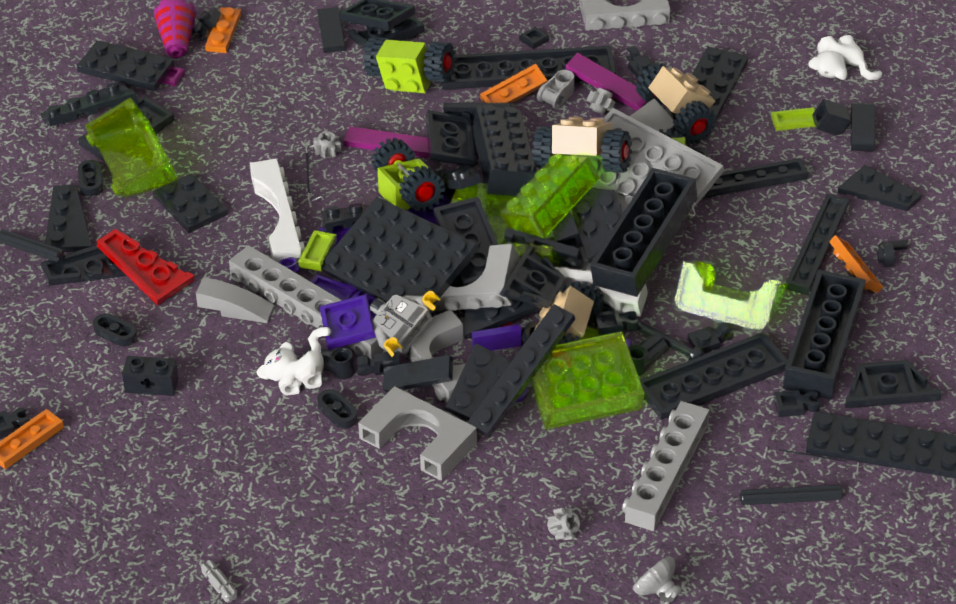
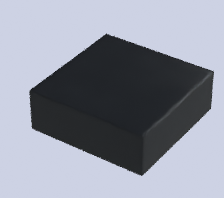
(534, 38)

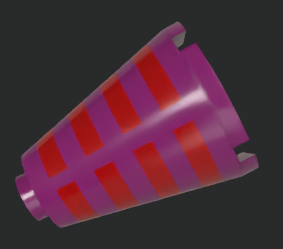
(175, 24)

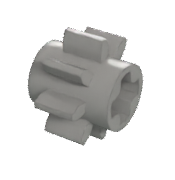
(600, 101)
(327, 144)
(563, 524)

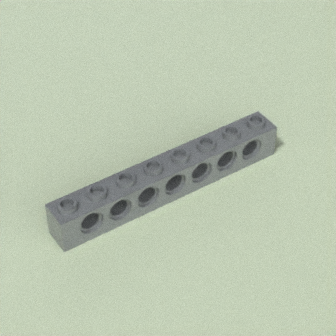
(289, 291)

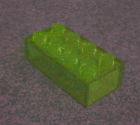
(550, 194)

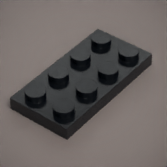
(125, 65)
(156, 115)
(470, 222)

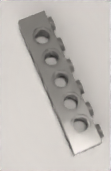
(666, 466)

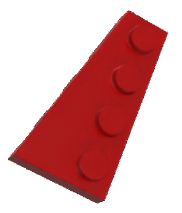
(144, 267)

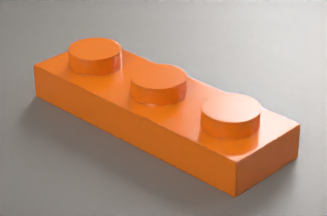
(223, 30)
(515, 86)
(855, 264)
(28, 437)

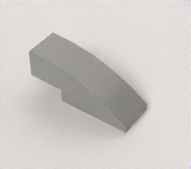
(232, 301)

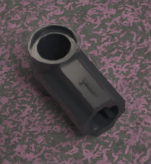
(647, 352)
(338, 361)

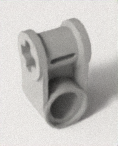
(557, 89)

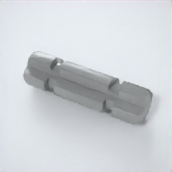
(219, 581)

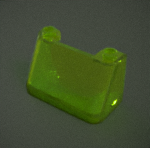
(130, 150)
(700, 296)

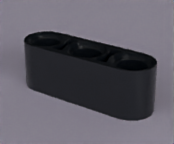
(862, 126)

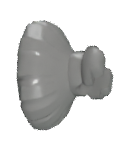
(658, 581)

